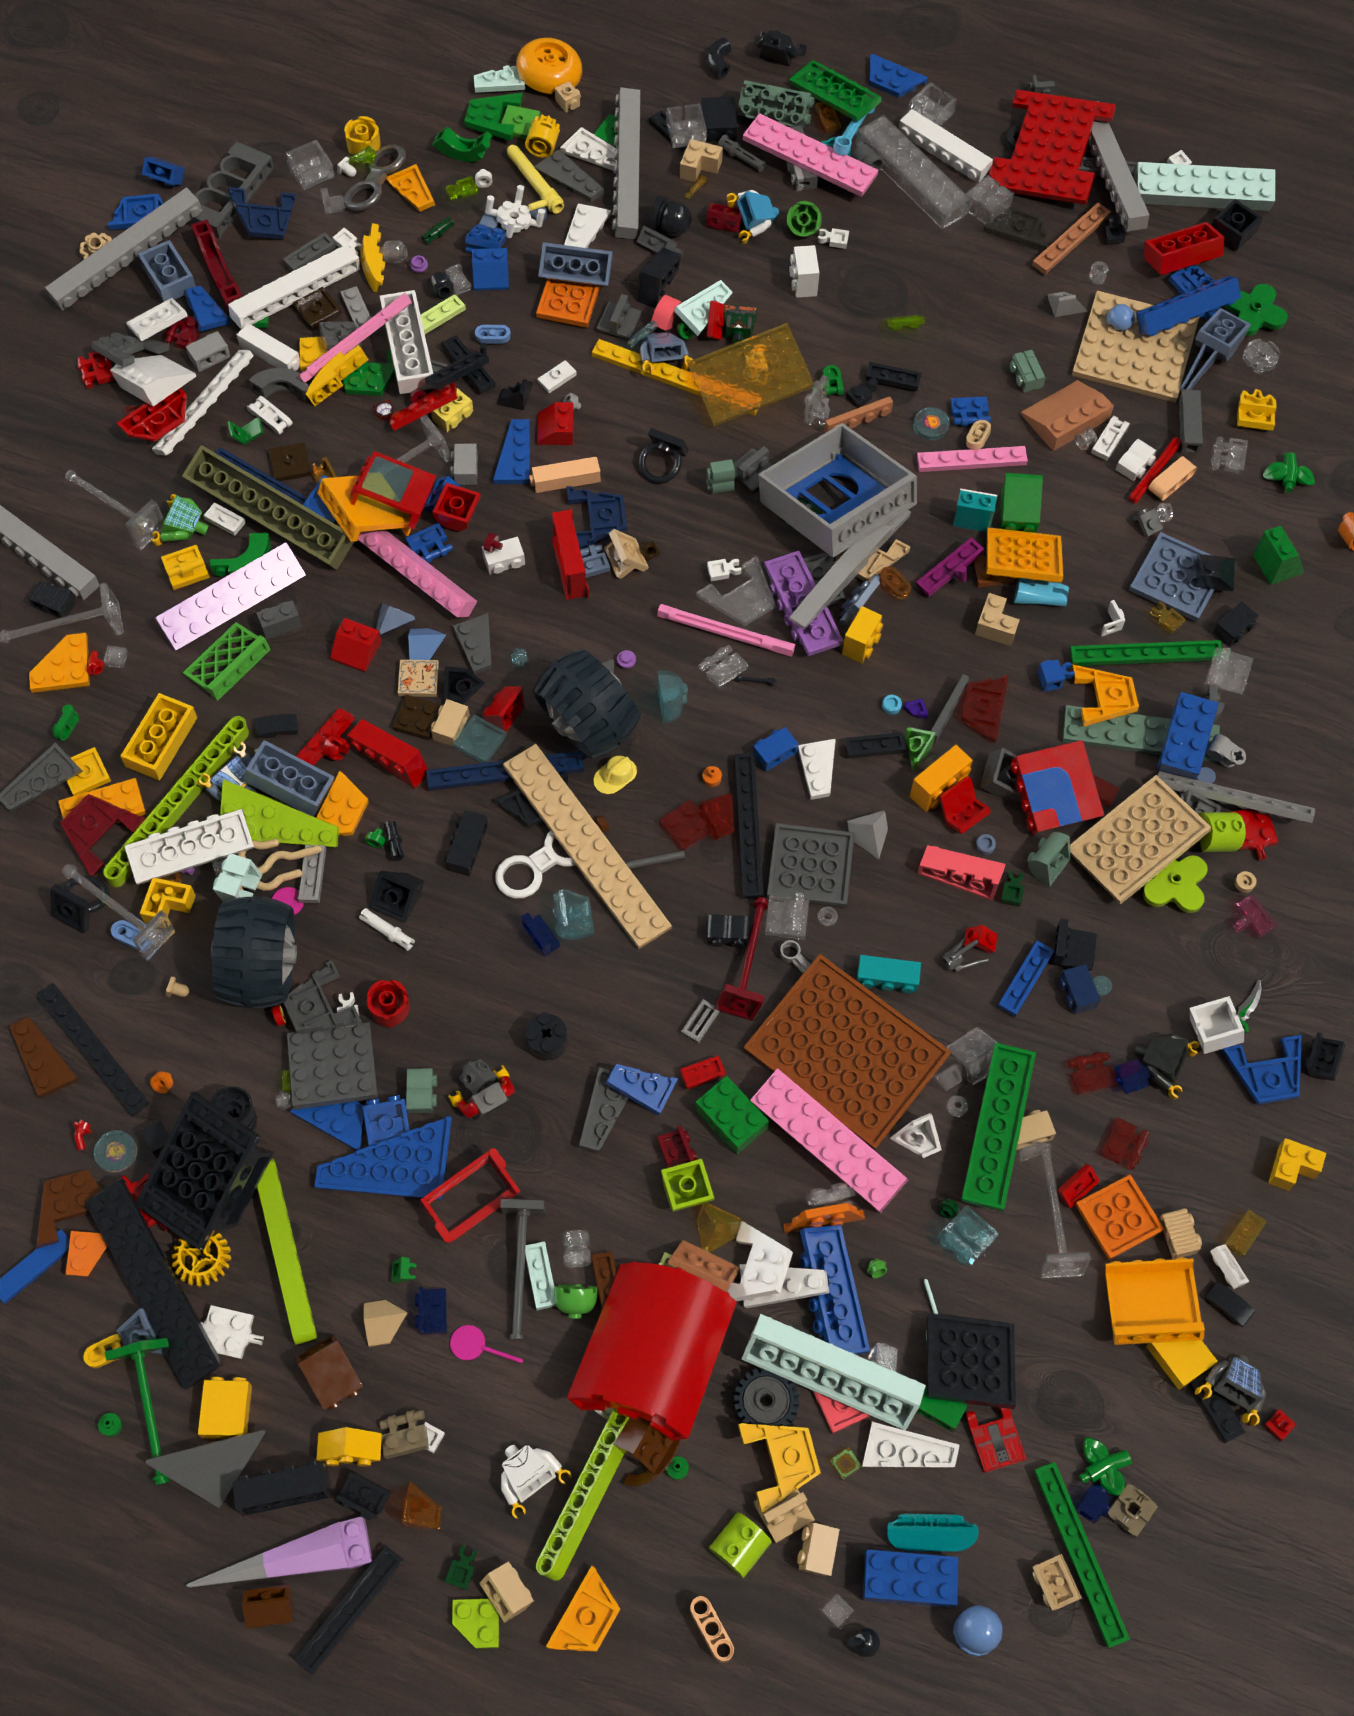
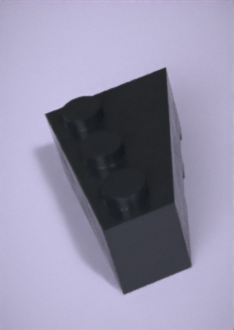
(656, 275)

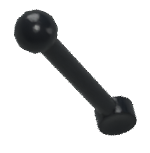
(771, 681)

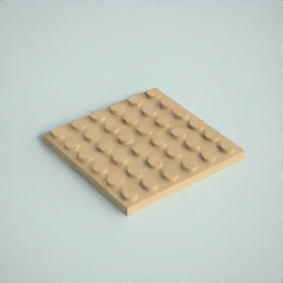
(1130, 358)

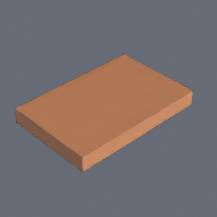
(704, 1265)

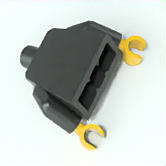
(1165, 1059)

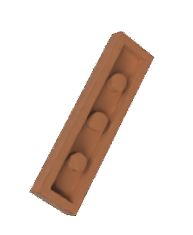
(861, 415)

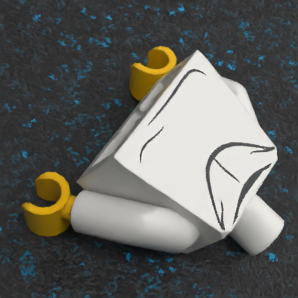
(527, 1472)

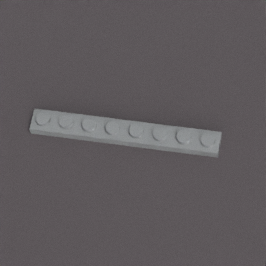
(1240, 798)

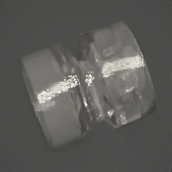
(576, 1248)

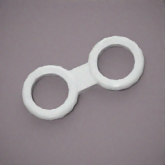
(538, 862)

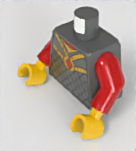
(486, 1100)

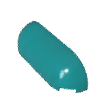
(932, 1532)

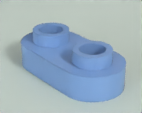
(492, 334)
(127, 938)

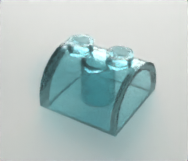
(671, 694)
(572, 915)

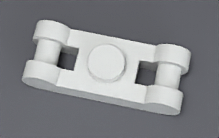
(269, 415)

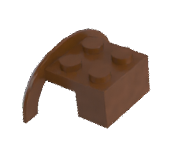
(646, 1446)

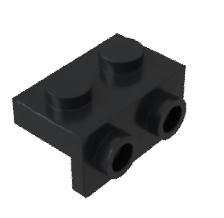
(1324, 1058)
(363, 1496)

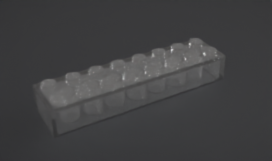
(914, 172)

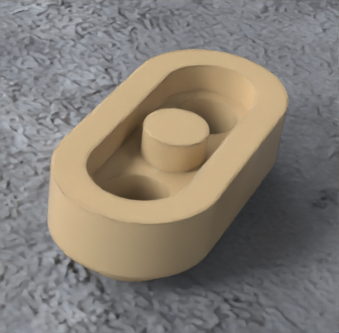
(978, 434)

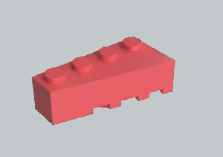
(962, 871)

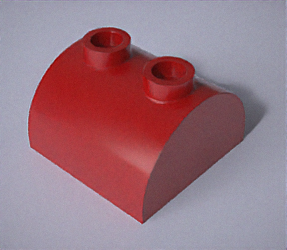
(456, 507)

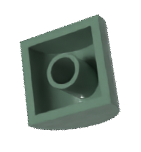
(1050, 858)

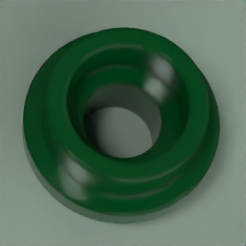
(948, 1208)

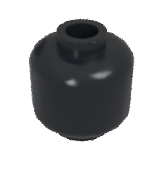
(440, 285)

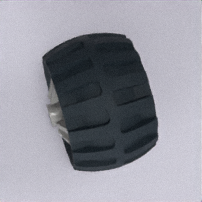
(586, 703)
(253, 952)

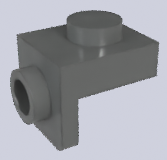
(1041, 87)
(1148, 521)

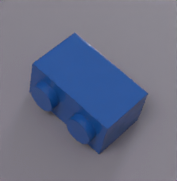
(775, 748)

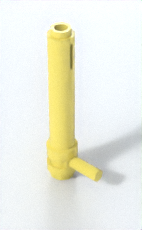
(548, 195)

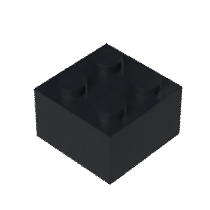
(1237, 224)

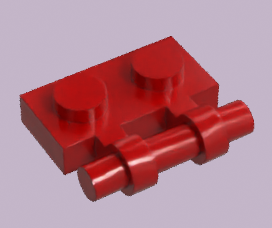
(101, 369)

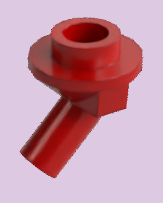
(95, 665)
(81, 1128)

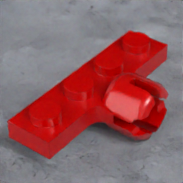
(328, 740)

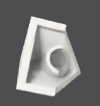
(919, 1136)

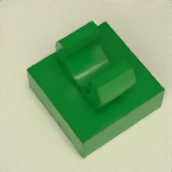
(400, 1270)

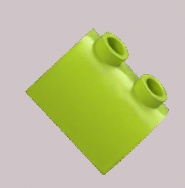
(1226, 832)
(687, 1185)
(740, 1544)

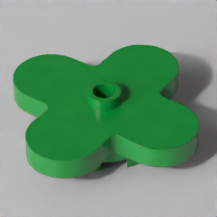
(1259, 309)

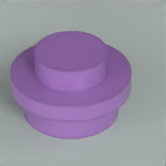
(418, 264)
(626, 659)

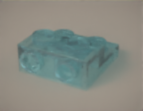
(967, 1236)

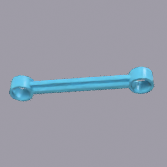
(843, 143)

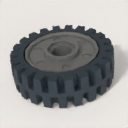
(762, 1384)

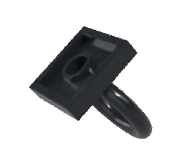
(667, 444)
(72, 908)

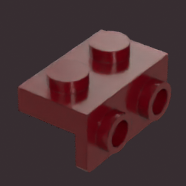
(676, 1147)

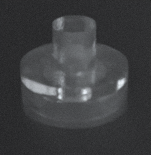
(1164, 512)

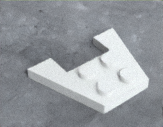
(764, 1267)

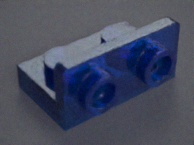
(540, 933)
(432, 1311)

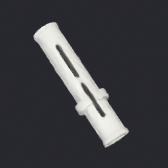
(393, 933)

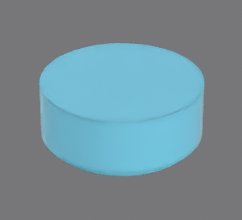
(891, 704)

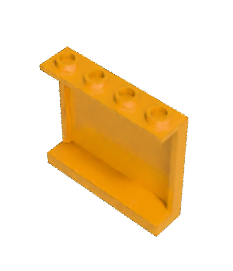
(364, 515)
(1153, 1301)

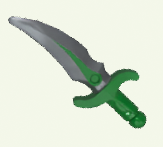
(1249, 1005)

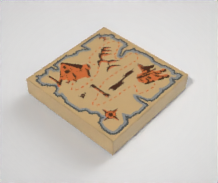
(418, 678)

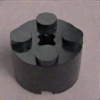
(544, 1026)

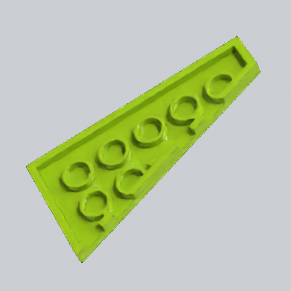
(274, 820)

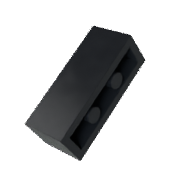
(466, 843)

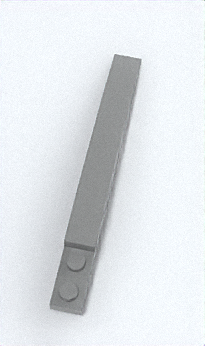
(844, 572)

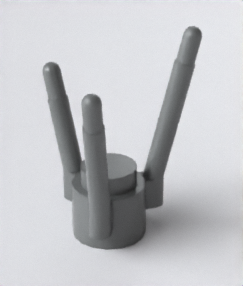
(953, 958)

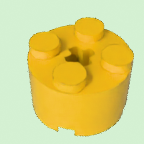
(361, 134)

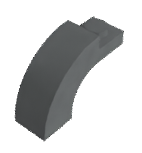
(277, 380)

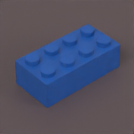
(1187, 735)
(910, 1578)

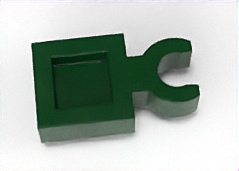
(1012, 890)
(461, 1571)

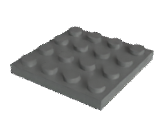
(811, 864)
(332, 1066)

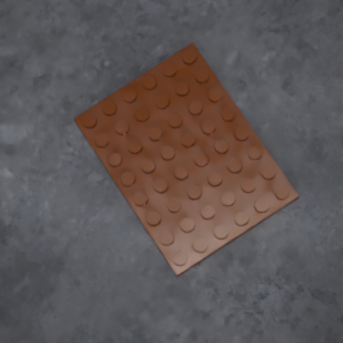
(848, 1050)

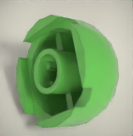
(804, 219)
(575, 1299)

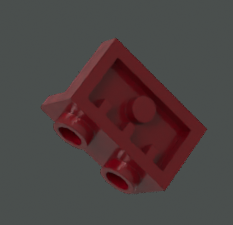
(723, 217)

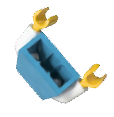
(755, 211)

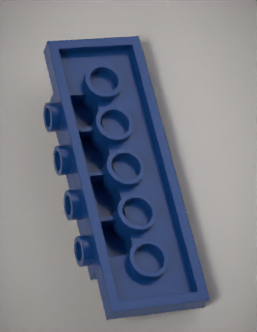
(838, 1312)

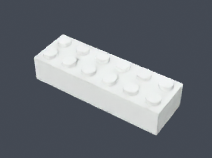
(408, 345)

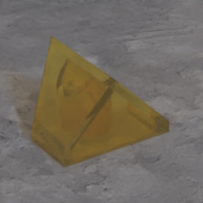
(716, 1227)

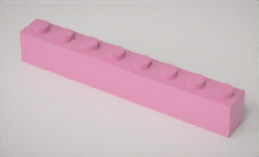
(419, 572)

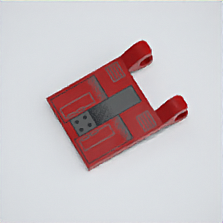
(996, 1441)

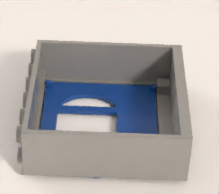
(882, 482)

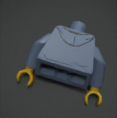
(663, 348)

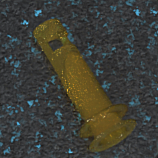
(702, 180)

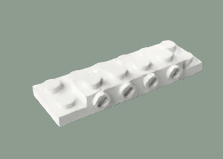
(189, 846)

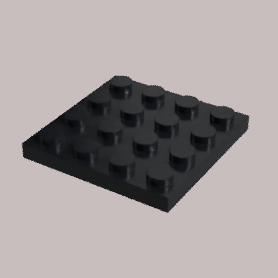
(971, 1361)

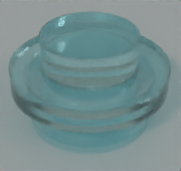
(519, 657)
(1103, 985)

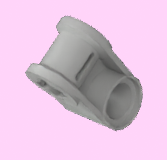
(1225, 751)

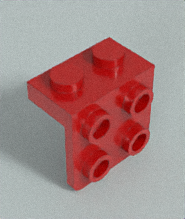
(961, 807)

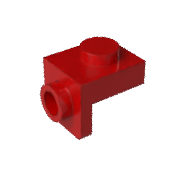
(986, 938)

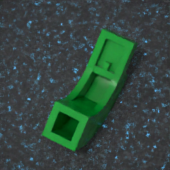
(461, 148)
(258, 546)

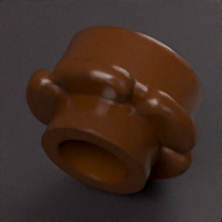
(602, 824)

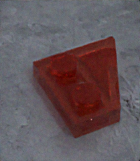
(719, 815)

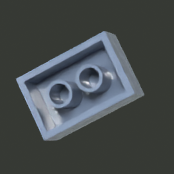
(166, 271)

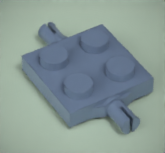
(858, 599)

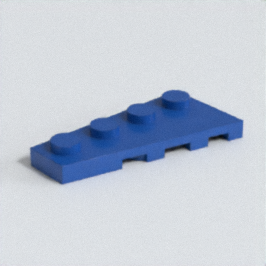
(515, 455)

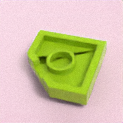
(477, 1622)

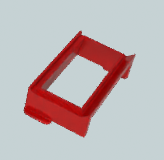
(569, 555)
(498, 1164)

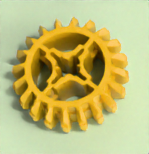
(217, 1264)

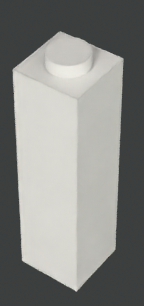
(268, 348)

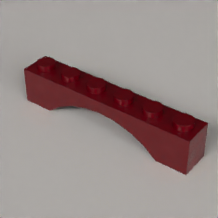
(215, 262)

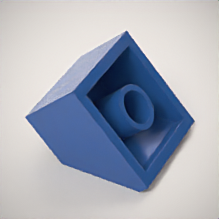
(490, 269)

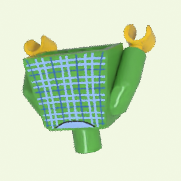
(180, 521)

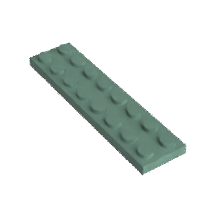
(1124, 732)

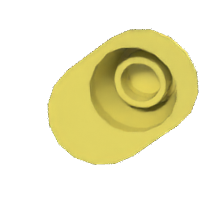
(615, 775)

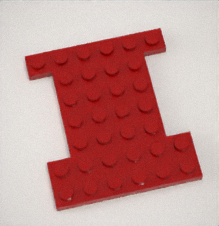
(1051, 147)

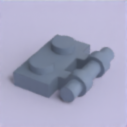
(595, 563)

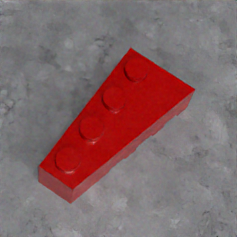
(389, 752)

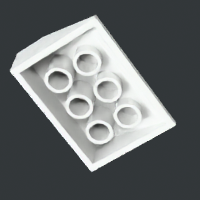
(152, 378)

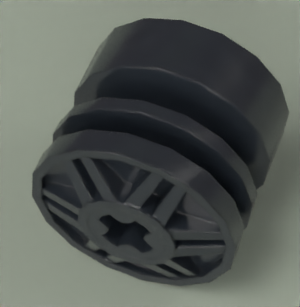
(237, 1104)

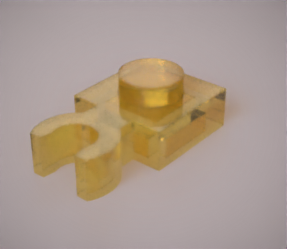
(1170, 620)

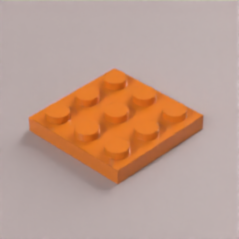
(568, 302)
(1119, 1217)

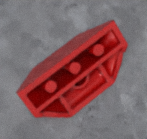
(156, 421)

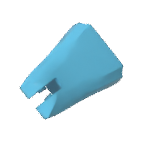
(1040, 592)

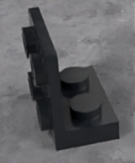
(1073, 947)

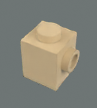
(567, 97)

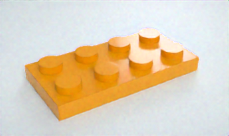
(122, 794)

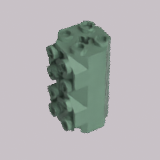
(777, 103)

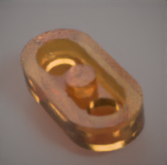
(897, 582)

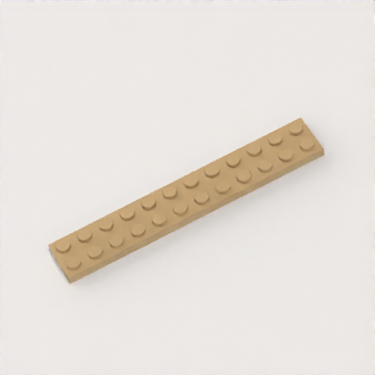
(587, 846)

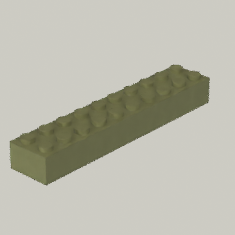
(268, 507)

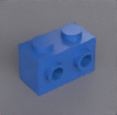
(163, 171)

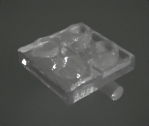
(817, 402)
(1229, 670)
(787, 916)
(830, 1196)

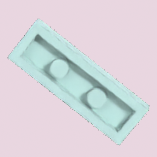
(540, 1275)

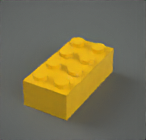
(159, 736)

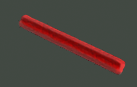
(1155, 469)

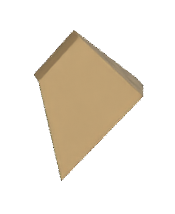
(382, 1322)

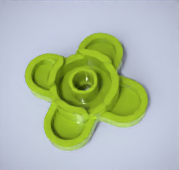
(1178, 885)

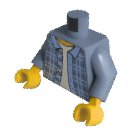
(232, 772)

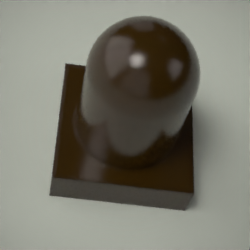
(651, 552)

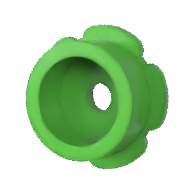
(876, 1268)

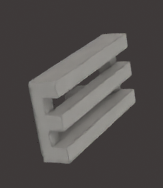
(691, 1035)

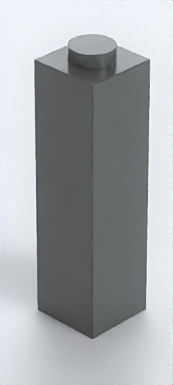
(1190, 421)

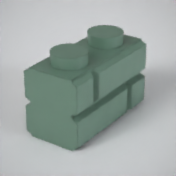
(1027, 371)

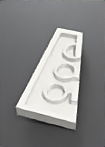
(590, 149)
(585, 225)
(797, 1284)
(902, 1448)

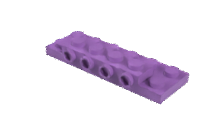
(791, 585)

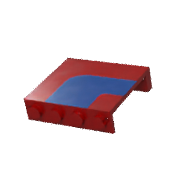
(1056, 787)

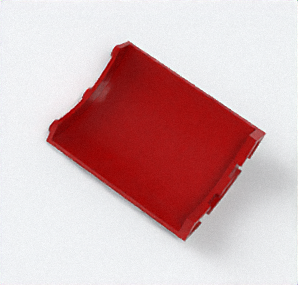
(654, 1347)

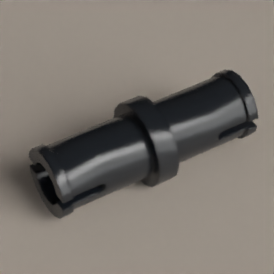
(394, 840)

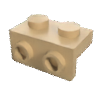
(1056, 1583)

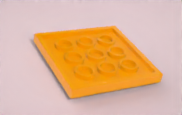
(1024, 555)

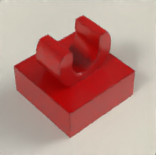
(1280, 1425)

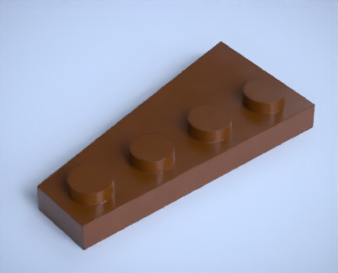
(42, 1062)

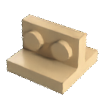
(624, 554)
(786, 1516)

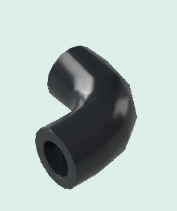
(715, 57)

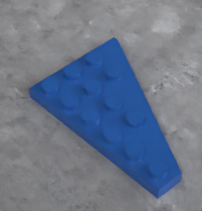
(395, 1167)

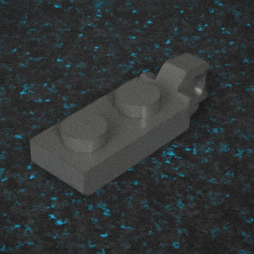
(655, 241)

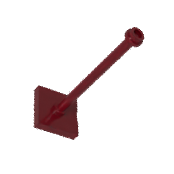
(738, 1000)

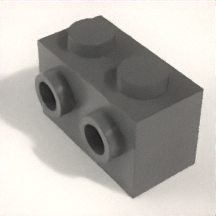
(279, 619)

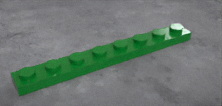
(1143, 653)
(1081, 1555)

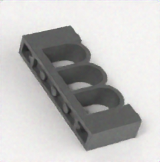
(242, 158)

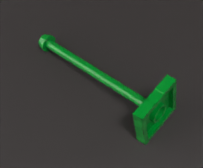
(137, 1352)

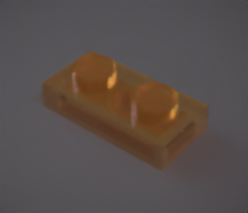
(827, 117)

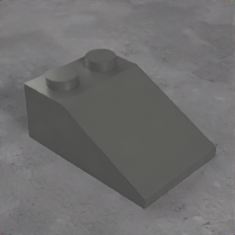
(998, 776)

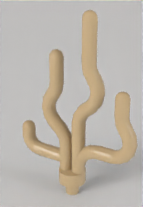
(279, 855)

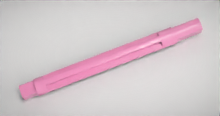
(358, 335)
(726, 630)

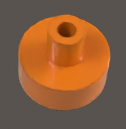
(712, 776)
(161, 1082)

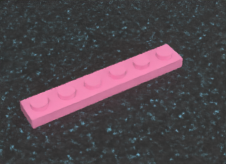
(972, 459)

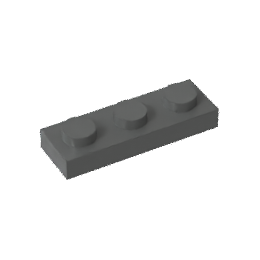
(309, 252)

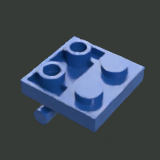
(485, 238)

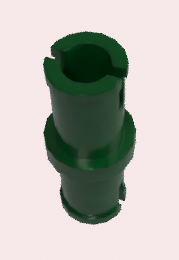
(437, 230)

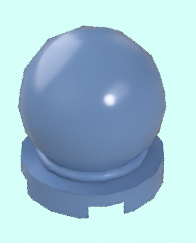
(978, 1630)

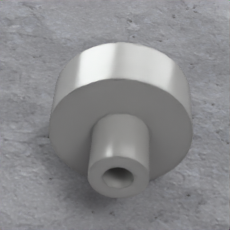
(570, 397)

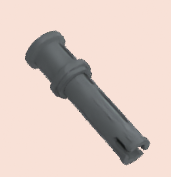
(734, 149)

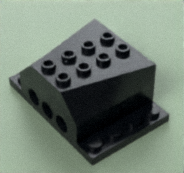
(204, 1173)

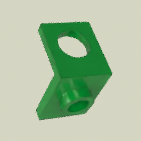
(247, 432)

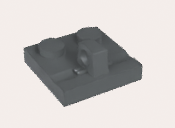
(335, 332)

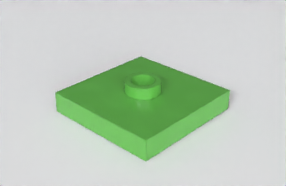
(521, 119)

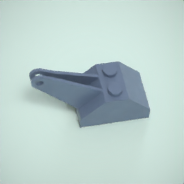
(1218, 337)

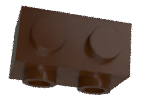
(267, 1606)

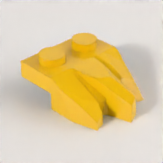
(1256, 411)

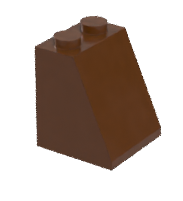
(329, 1372)

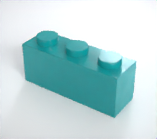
(889, 974)

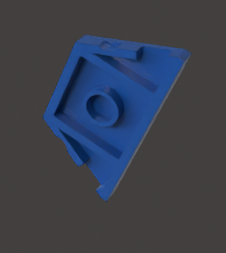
(892, 77)
(133, 210)
(338, 1121)

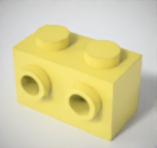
(454, 412)

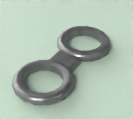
(375, 178)

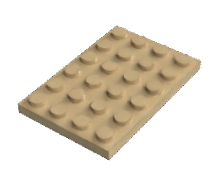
(1138, 839)

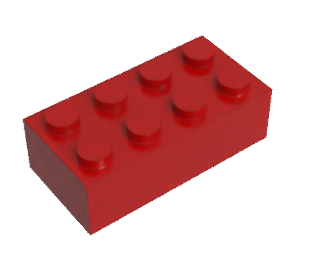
(1184, 248)

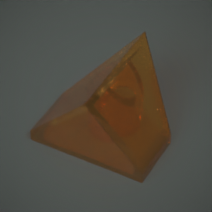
(420, 1510)

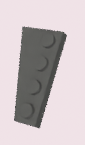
(569, 175)
(40, 777)
(602, 1113)

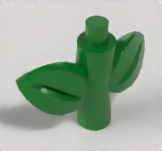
(1289, 472)
(1104, 1466)

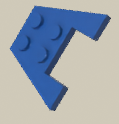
(1269, 1079)

